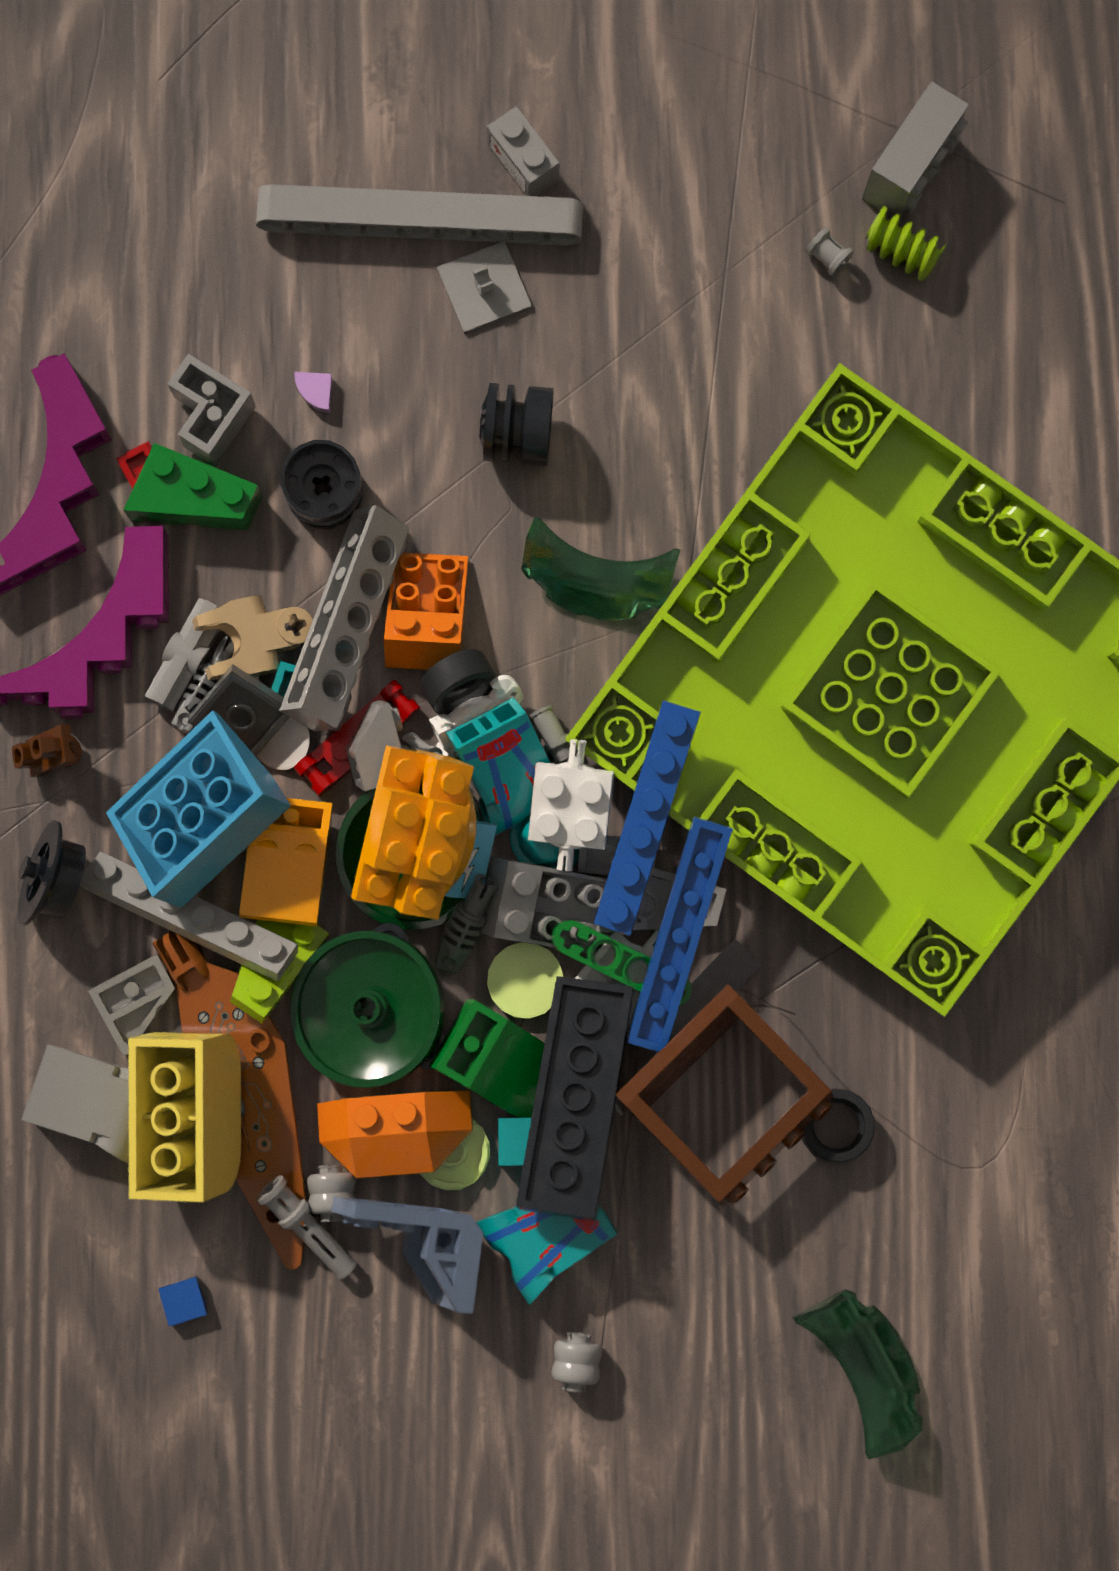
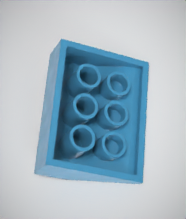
(196, 811)

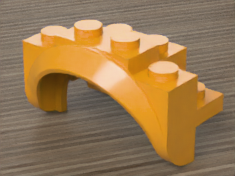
(416, 833)

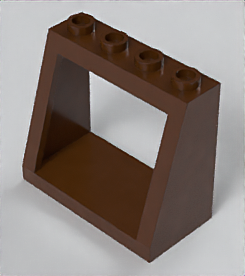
(682, 1053)

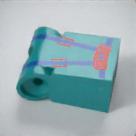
(504, 761)
(543, 1244)

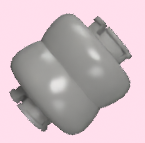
(325, 1185)
(576, 1362)

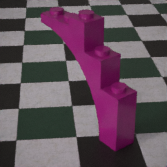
(105, 643)

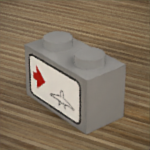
(523, 152)

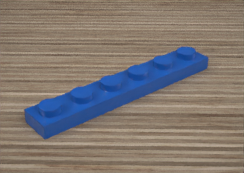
(647, 817)
(679, 934)

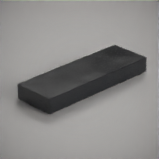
(731, 967)

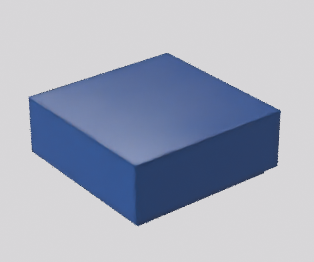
(183, 1301)

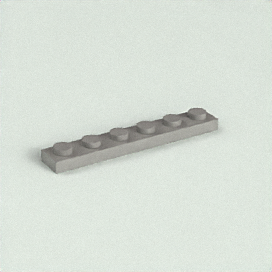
(196, 920)

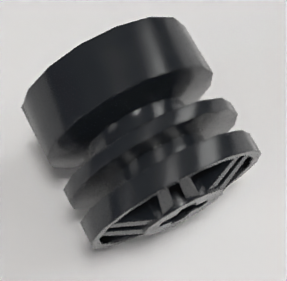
(517, 424)
(317, 464)

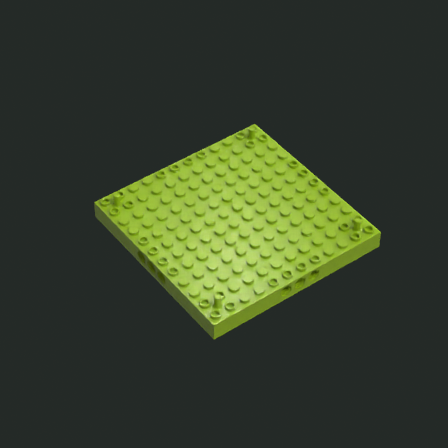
(887, 687)

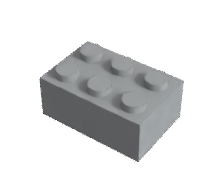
(916, 151)

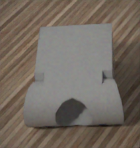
(82, 1099)

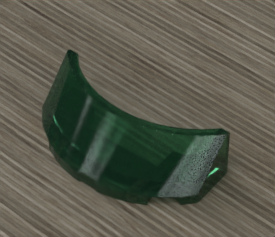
(596, 584)
(875, 1366)

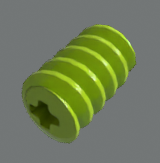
(903, 244)

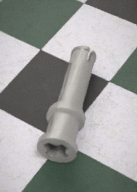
(290, 1218)

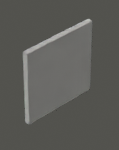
(484, 287)

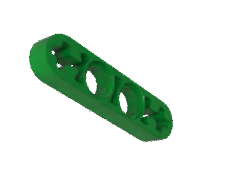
(623, 955)

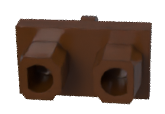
(47, 751)

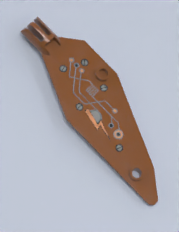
(267, 1103)

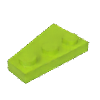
(260, 994)

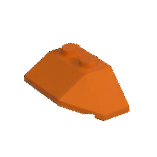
(395, 1131)

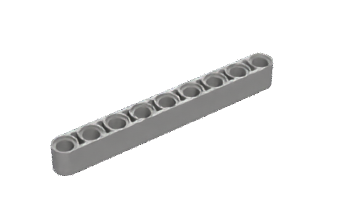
(419, 214)

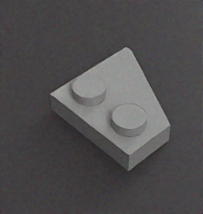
(133, 999)

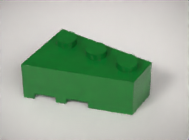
(191, 492)

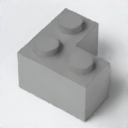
(218, 408)

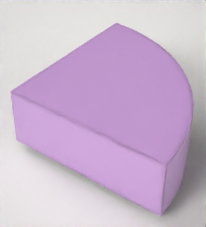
(315, 389)

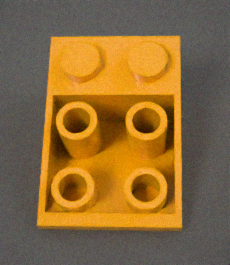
(288, 866)

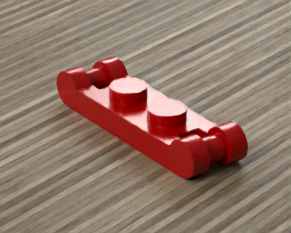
(334, 746)

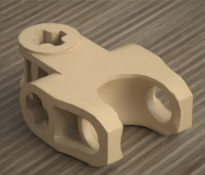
(254, 634)

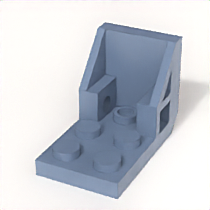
(445, 1257)

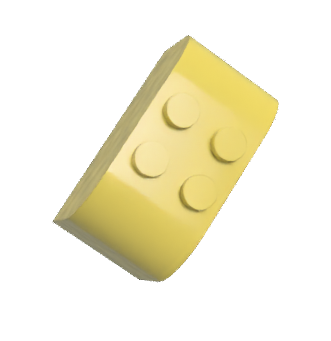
(183, 1115)

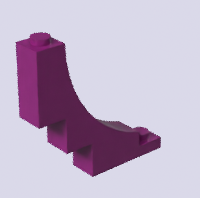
(45, 531)

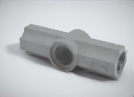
(182, 660)

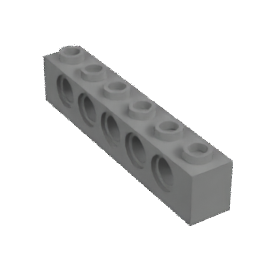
(345, 619)

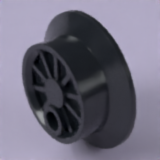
(50, 875)

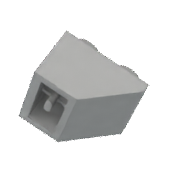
(369, 742)

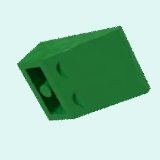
(491, 1058)

